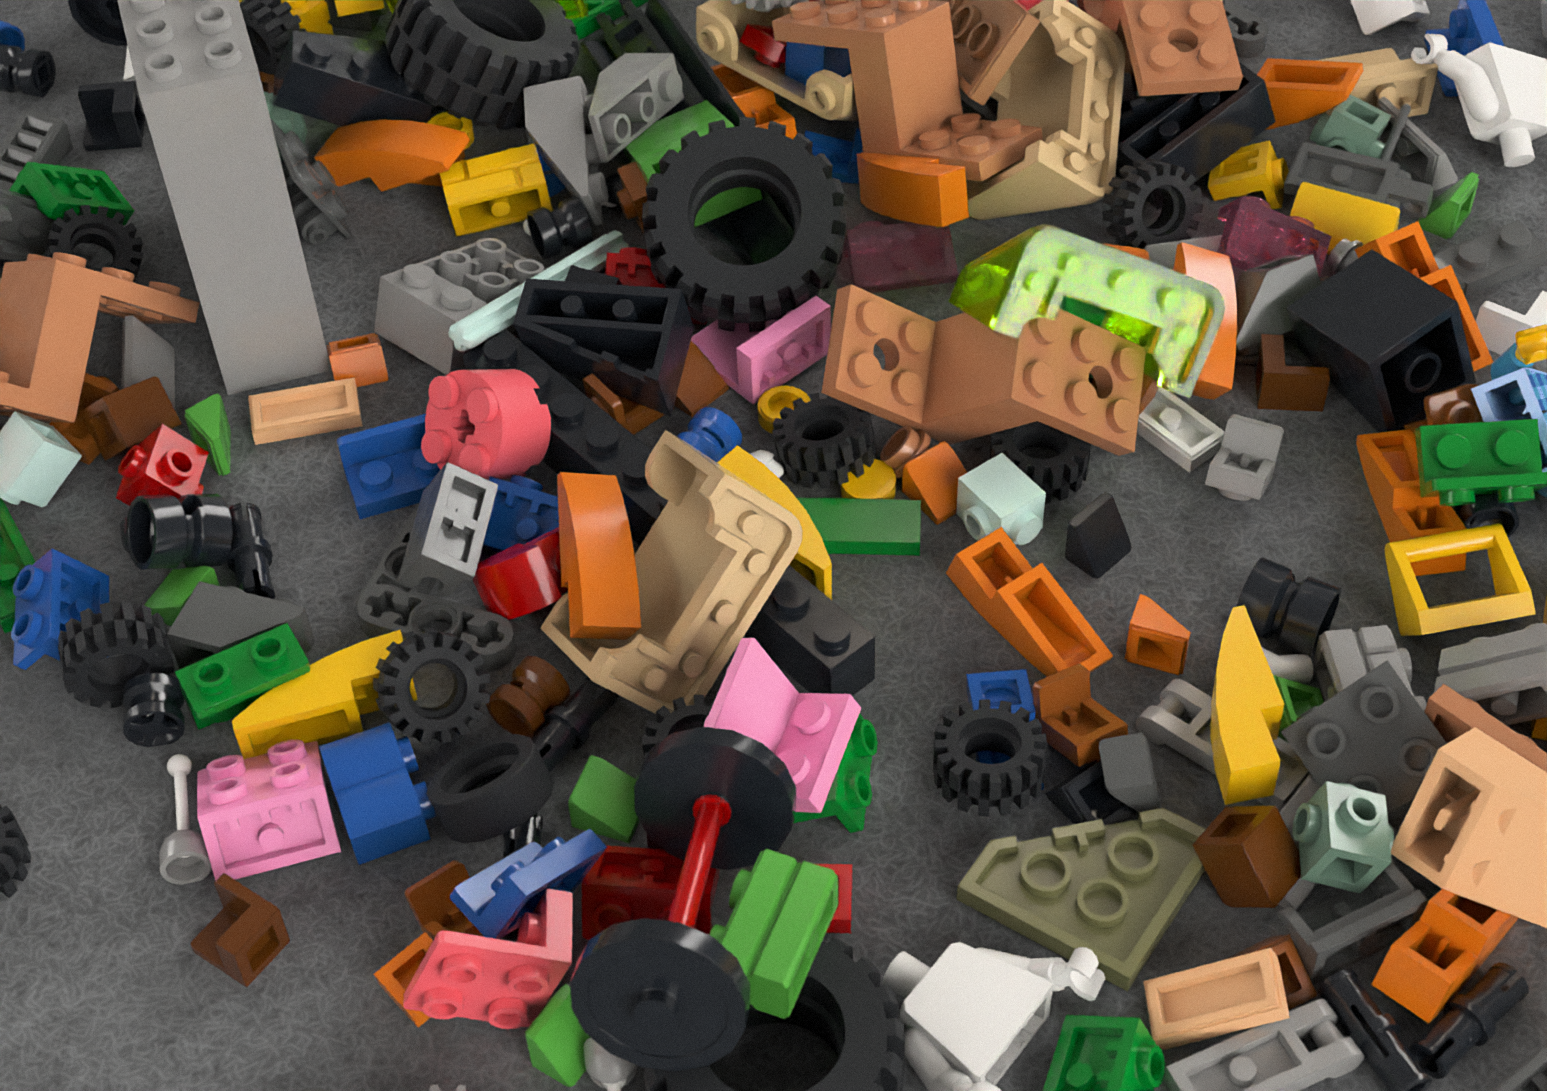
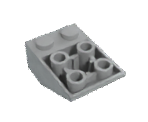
(430, 296)

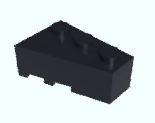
(344, 81)
(1194, 128)
(620, 333)

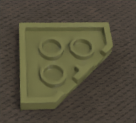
(1091, 887)

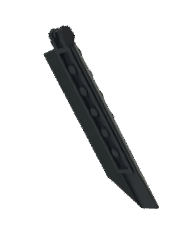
(753, 231)

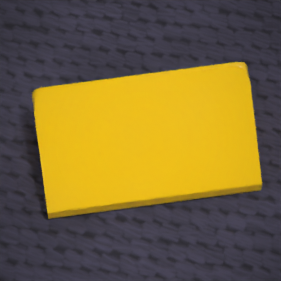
(1344, 214)

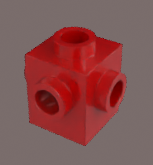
(161, 466)

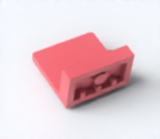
(493, 976)

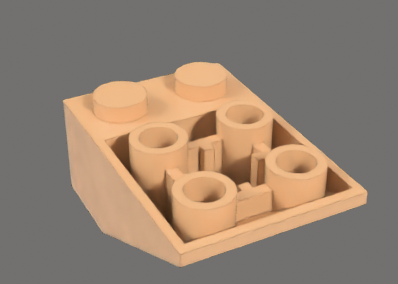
(1481, 827)

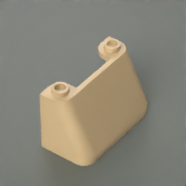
(719, 36)
(1071, 88)
(698, 581)

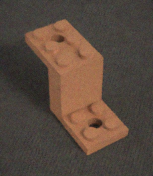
(1172, 44)
(908, 82)
(50, 325)
(972, 381)

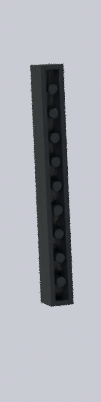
(797, 623)

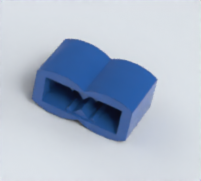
(376, 792)

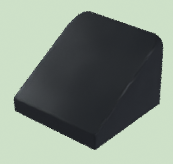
(1097, 537)
(1086, 798)

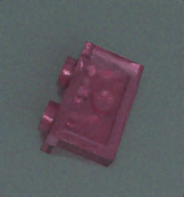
(1260, 234)
(899, 256)

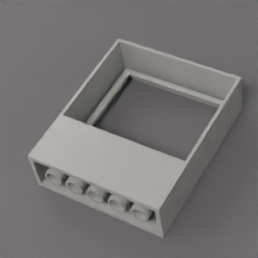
(226, 187)

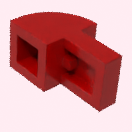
(521, 577)

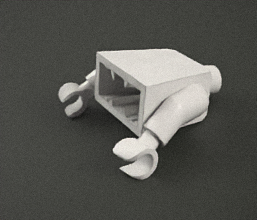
(1499, 94)
(979, 1009)

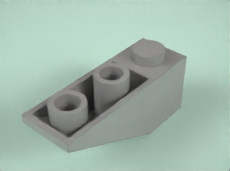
(632, 98)
(564, 138)

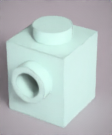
(33, 460)
(998, 497)

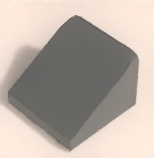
(1129, 771)

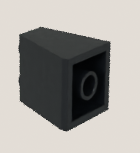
(1383, 339)

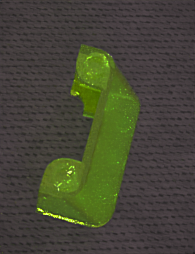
(1144, 301)

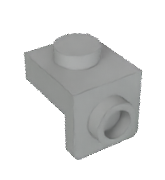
(1245, 458)

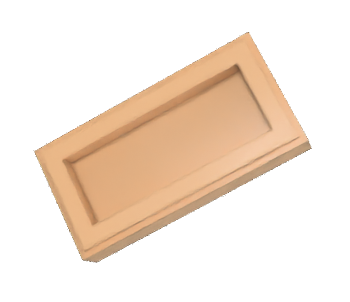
(304, 411)
(1216, 999)

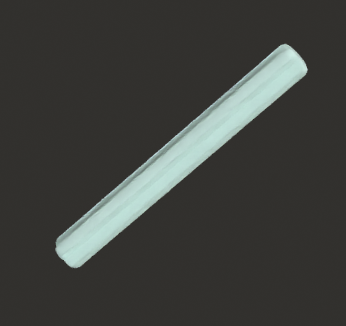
(501, 312)

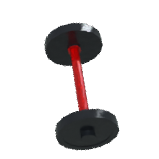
(660, 986)

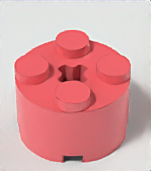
(486, 422)

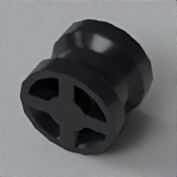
(153, 710)

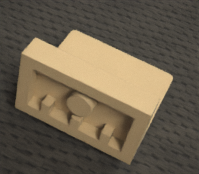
(1392, 78)

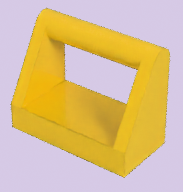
(1413, 615)

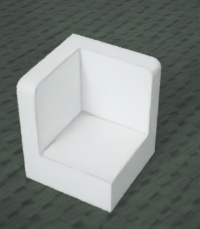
(1379, 14)
(1500, 324)

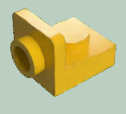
(1249, 171)

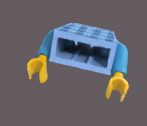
(1518, 388)

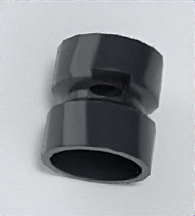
(170, 529)
(1289, 608)

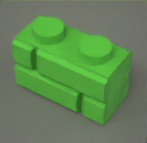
(778, 926)

